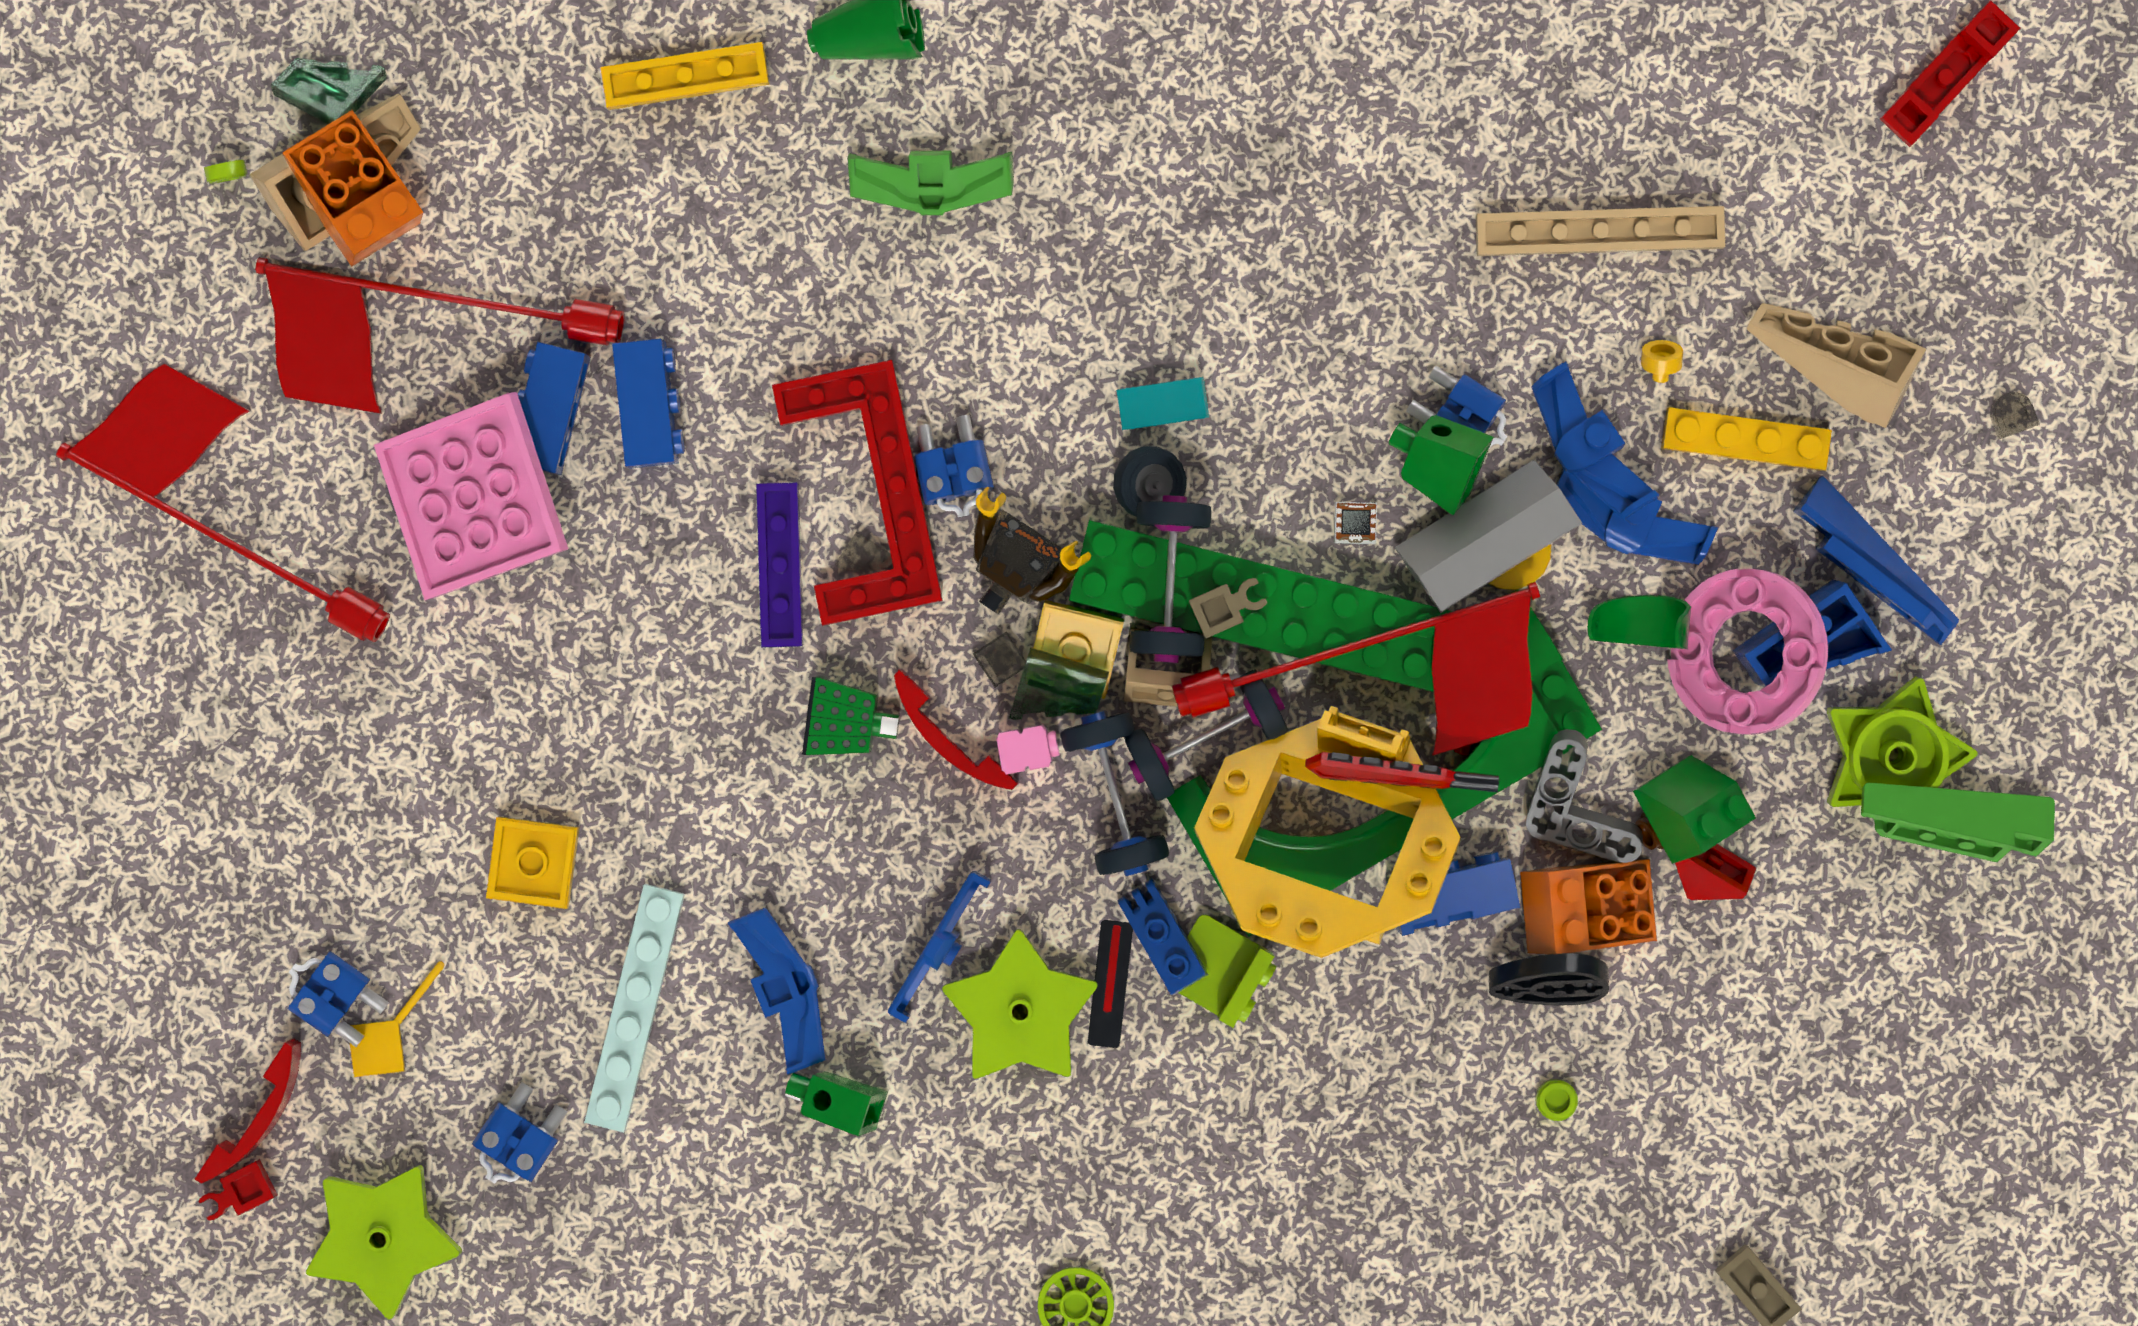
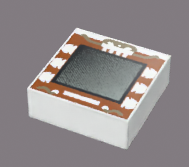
(1355, 523)

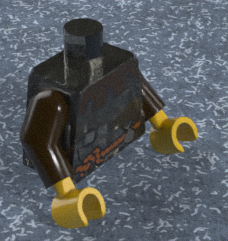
(1018, 557)

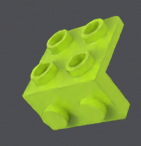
(1233, 968)

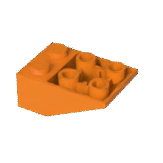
(353, 188)
(1588, 907)

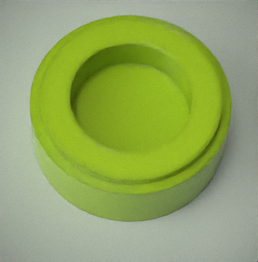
(225, 171)
(1556, 1099)

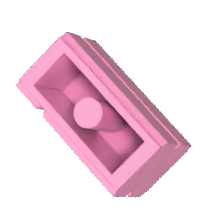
(1028, 748)

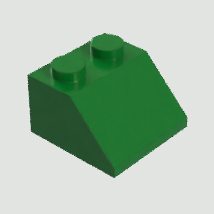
(1693, 808)

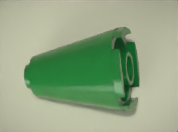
(868, 31)

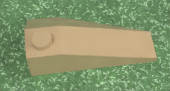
(389, 126)
(1853, 369)

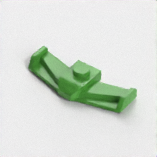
(930, 181)

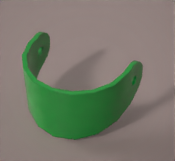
(1641, 621)

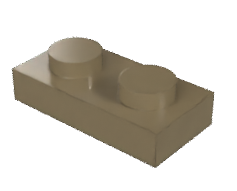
(1757, 1288)

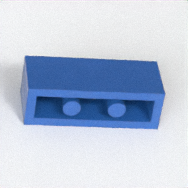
(552, 400)
(647, 403)

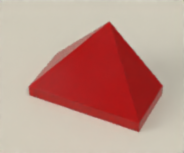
(1715, 875)

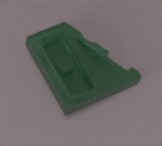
(326, 88)
(1057, 686)

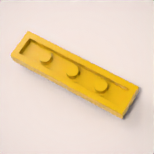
(685, 75)
(1746, 439)

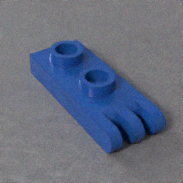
(1163, 939)

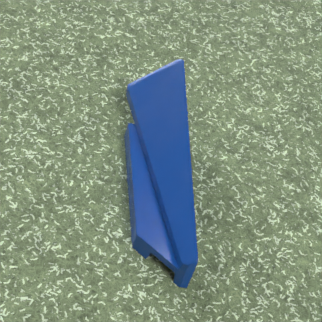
(1871, 561)

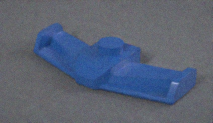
(1588, 444)
(1640, 532)
(940, 948)
(784, 988)

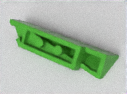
(1961, 820)

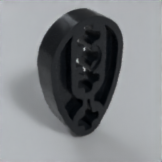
(1551, 980)

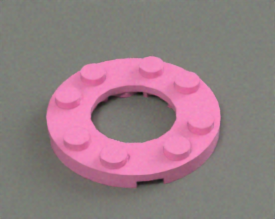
(1803, 652)

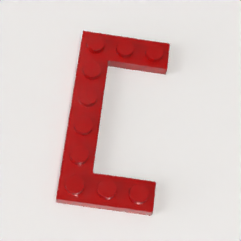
(877, 395)

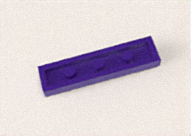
(779, 564)

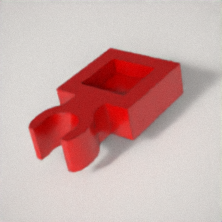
(242, 1190)

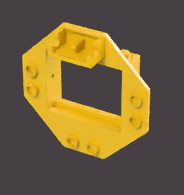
(1298, 911)

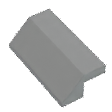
(1488, 535)

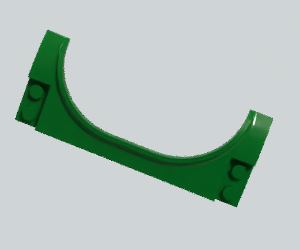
(1340, 856)

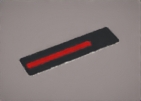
(1111, 978)

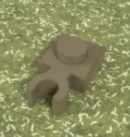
(1220, 609)

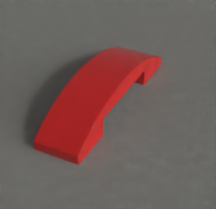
(1949, 73)
(913, 700)
(283, 1074)

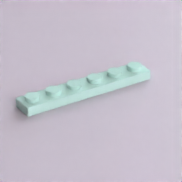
(634, 1008)

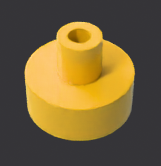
(1661, 359)

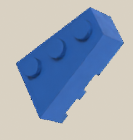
(1848, 631)
(1471, 893)

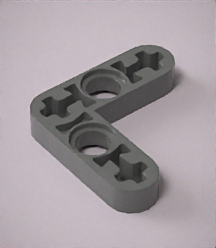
(1566, 816)

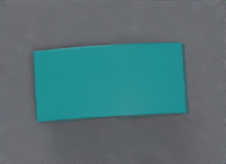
(1162, 403)

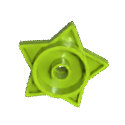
(1871, 733)
(1024, 979)
(399, 1213)

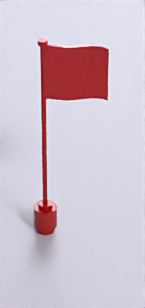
(327, 331)
(159, 437)
(1476, 671)

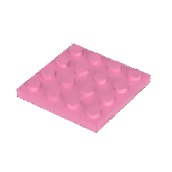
(471, 496)

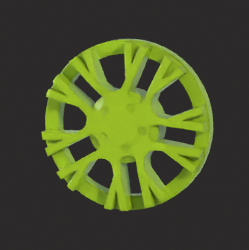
(1076, 1302)

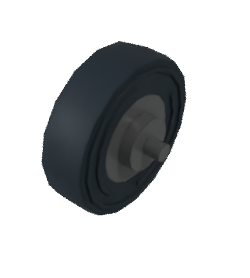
(1148, 476)

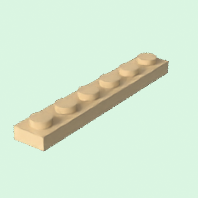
(1600, 231)

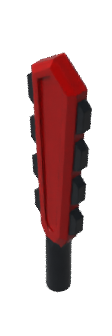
(1374, 770)

